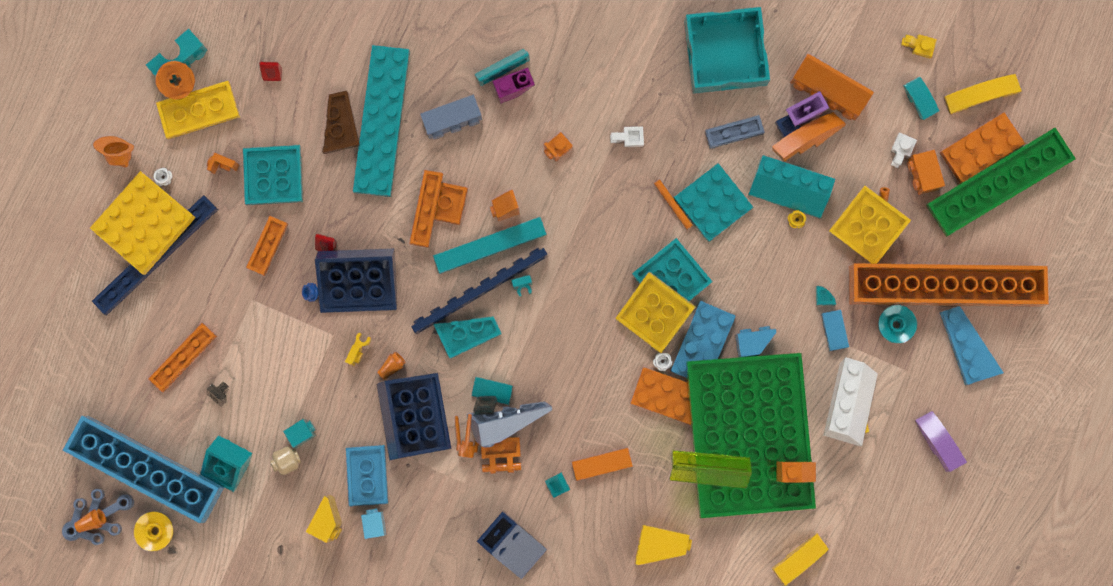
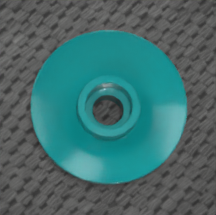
(906, 320)

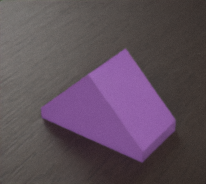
(807, 109)

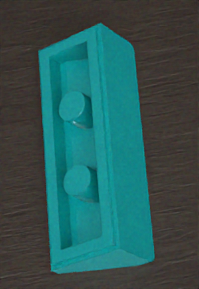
(502, 67)

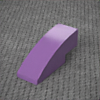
(940, 442)

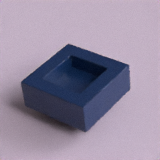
(786, 126)

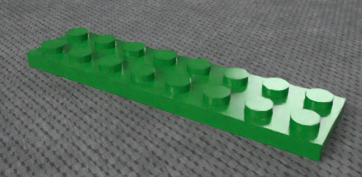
(1000, 182)

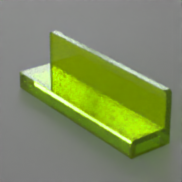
(710, 469)

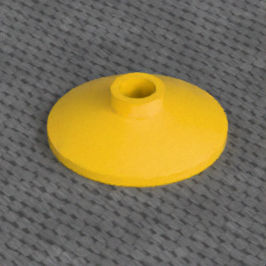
(144, 531)

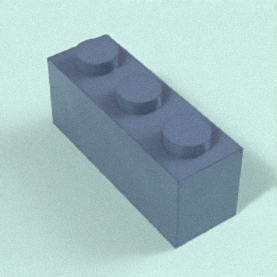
(451, 117)

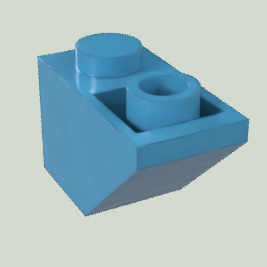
(753, 343)

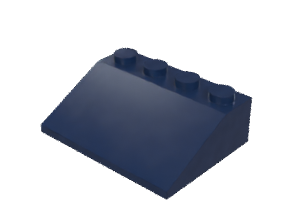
(356, 280)
(413, 416)

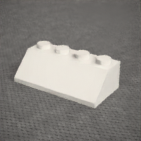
(851, 402)

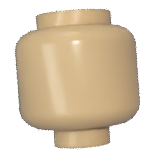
(285, 460)

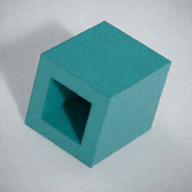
(300, 433)

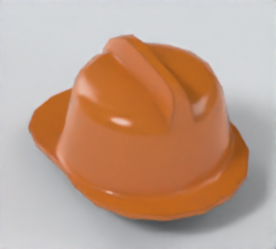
(115, 150)

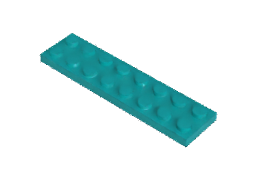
(381, 121)

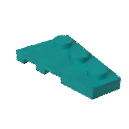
(465, 335)

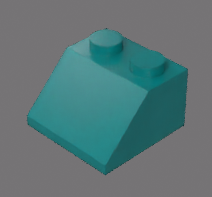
(225, 463)

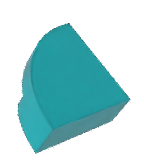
(824, 297)

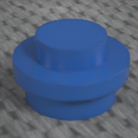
(310, 292)

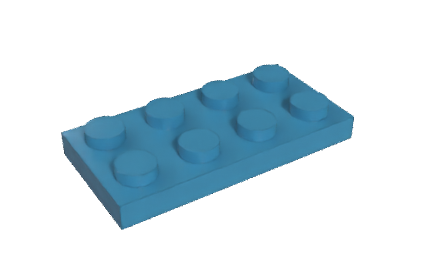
(704, 337)

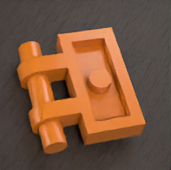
(507, 448)

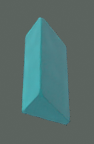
(487, 387)

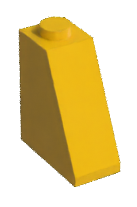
(660, 544)

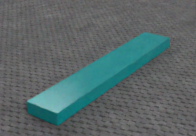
(489, 245)

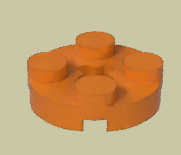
(169, 89)

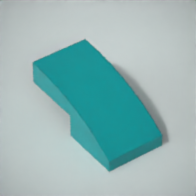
(921, 97)

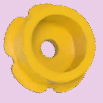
(801, 219)

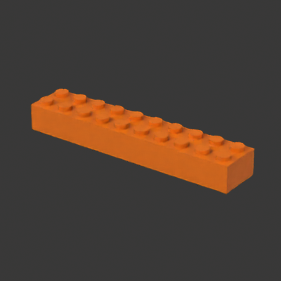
(948, 285)

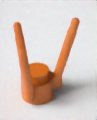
(465, 449)

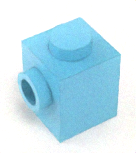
(373, 524)

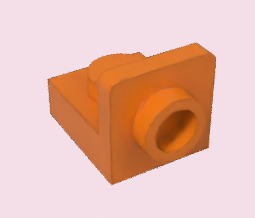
(557, 147)
(225, 163)

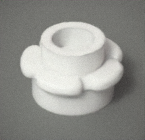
(162, 172)
(662, 356)

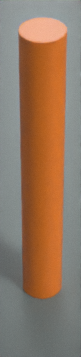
(673, 204)

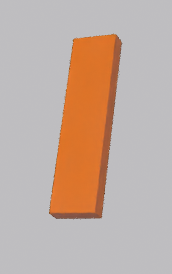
(426, 208)
(182, 357)

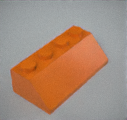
(836, 88)

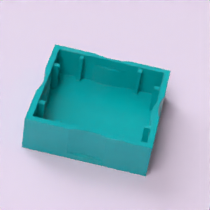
(726, 50)

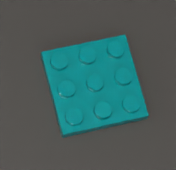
(272, 175)
(713, 202)
(676, 269)

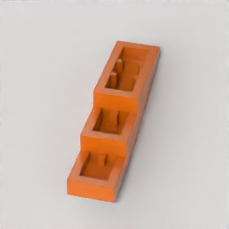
(808, 135)

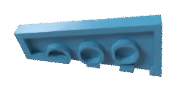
(969, 349)

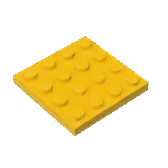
(142, 223)

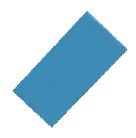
(835, 330)

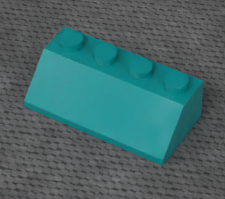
(791, 186)

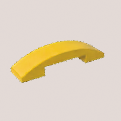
(982, 93)

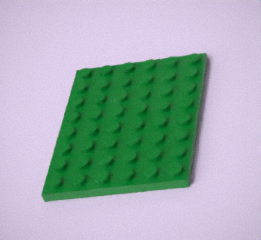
(754, 412)

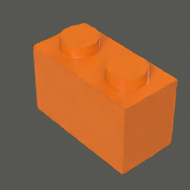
(925, 172)

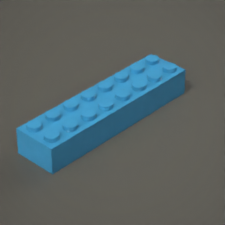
(143, 469)

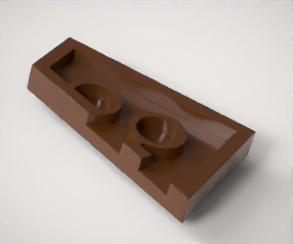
(340, 124)

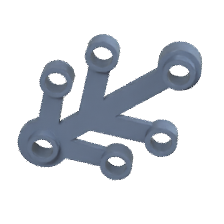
(95, 505)

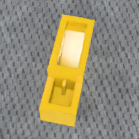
(800, 559)

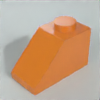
(505, 206)
(796, 471)

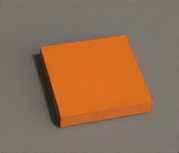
(451, 203)

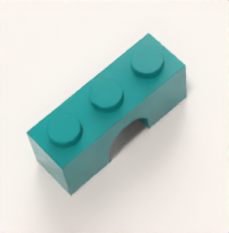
(190, 51)

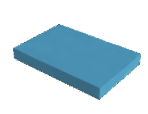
(367, 475)

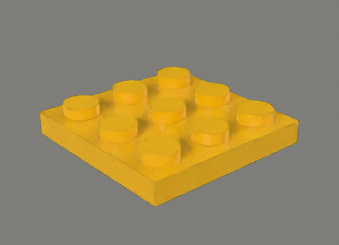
(869, 225)
(655, 312)

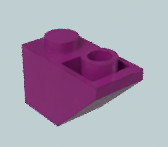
(513, 85)

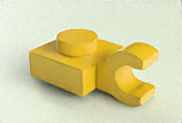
(921, 45)
(355, 352)

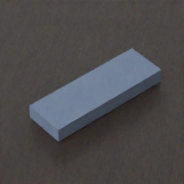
(734, 132)

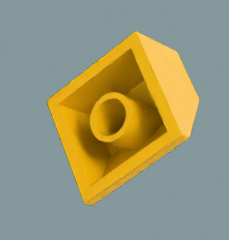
(326, 521)

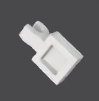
(631, 137)
(903, 148)

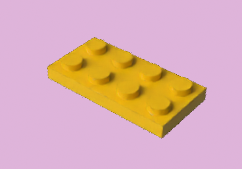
(198, 110)

